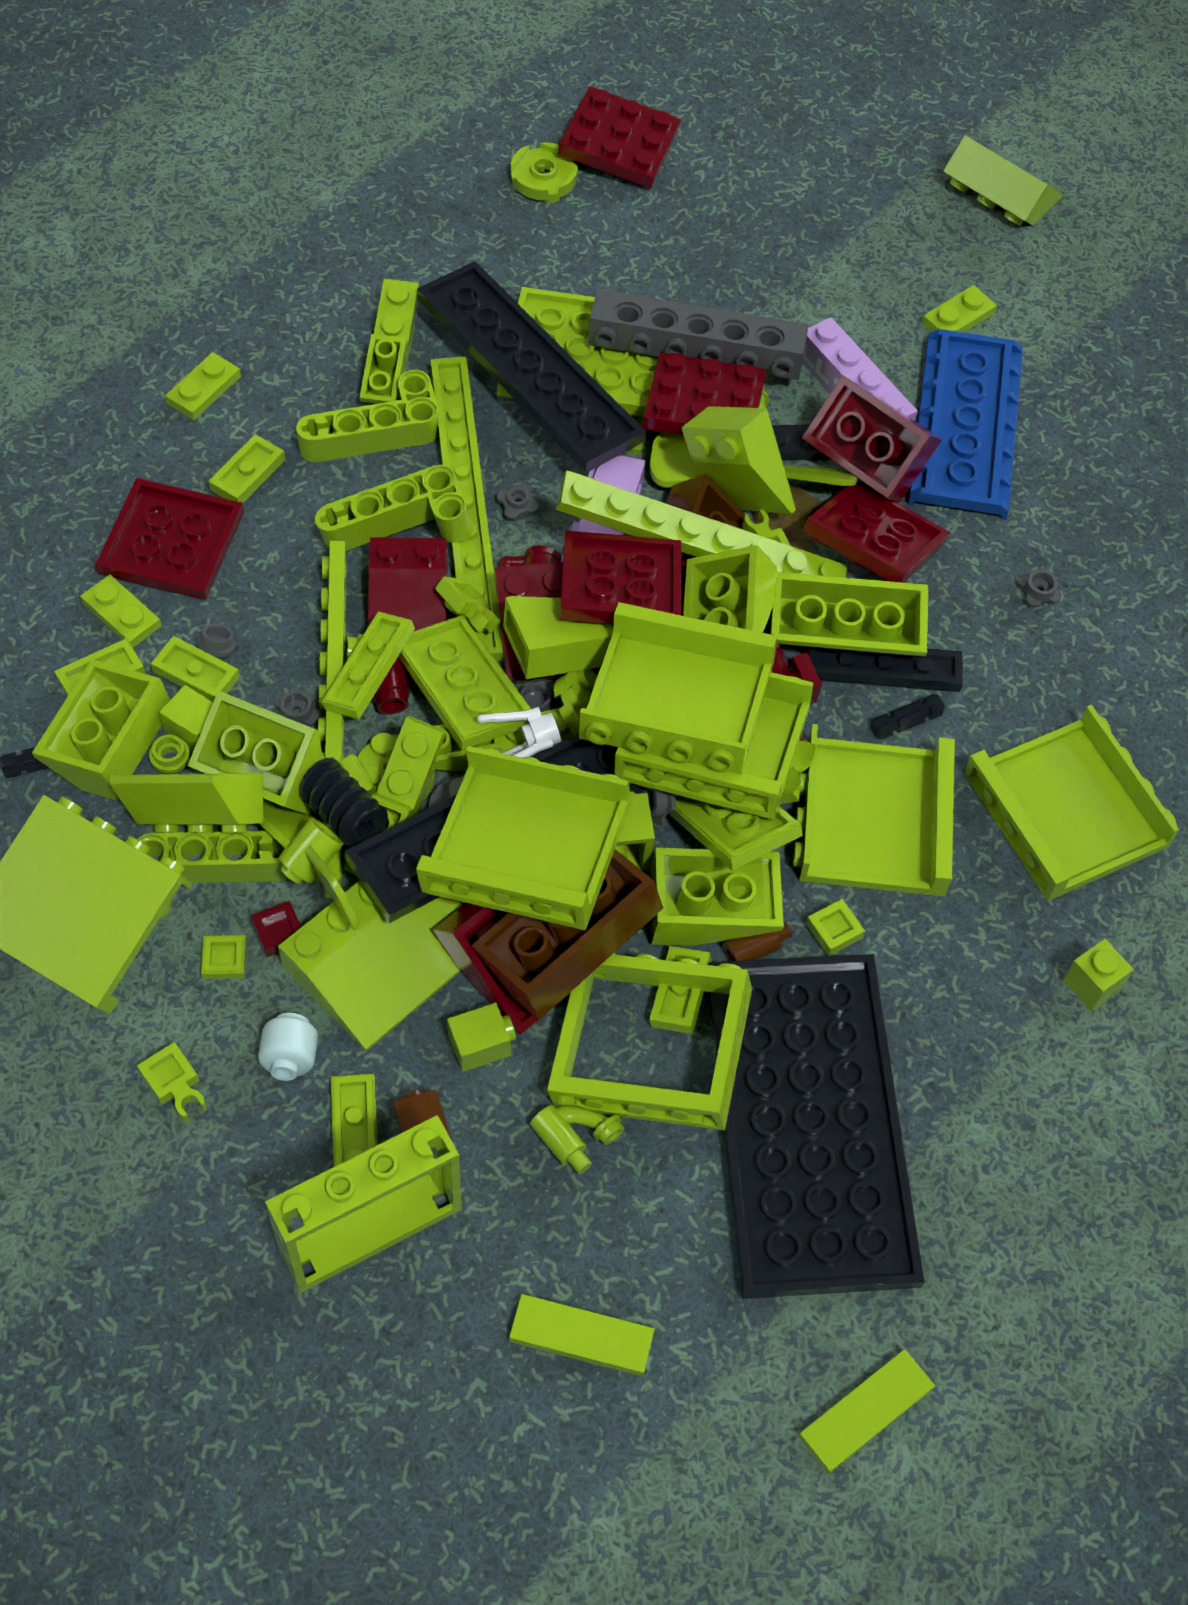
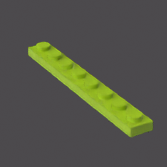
(698, 534)

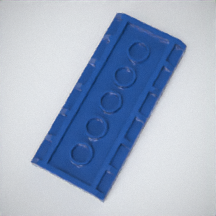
(973, 407)

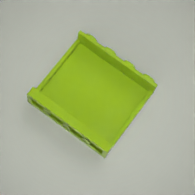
(679, 688)
(766, 765)
(1072, 805)
(877, 816)
(528, 838)
(80, 899)

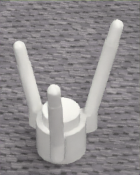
(538, 734)

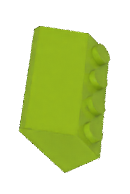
(850, 614)

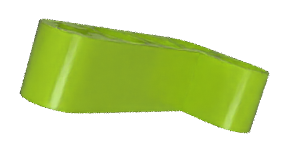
(373, 427)
(397, 507)
(216, 852)

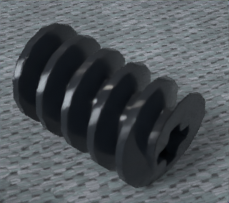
(342, 802)

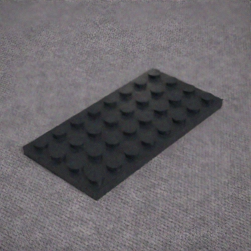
(817, 1134)

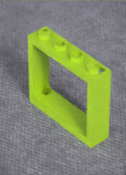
(644, 1101)
(410, 1166)

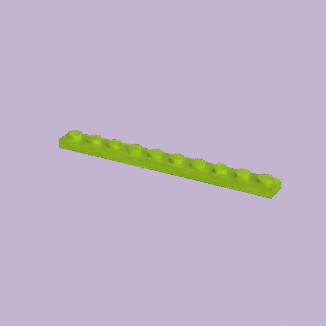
(460, 452)
(331, 662)

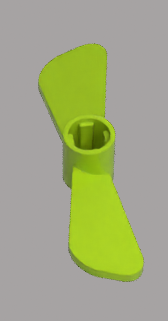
(672, 464)
(307, 851)

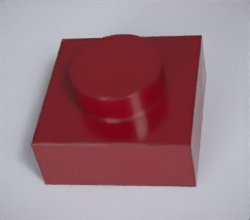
(803, 669)
(275, 926)

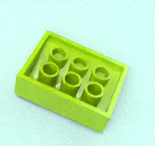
(374, 973)

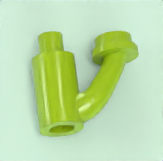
(554, 1130)

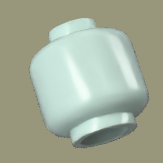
(288, 1046)

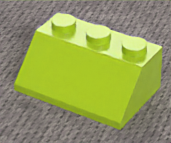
(1000, 183)
(103, 727)
(255, 740)
(192, 800)

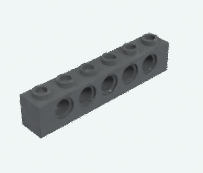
(695, 331)

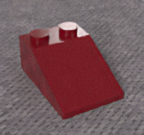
(871, 439)
(405, 579)
(457, 936)

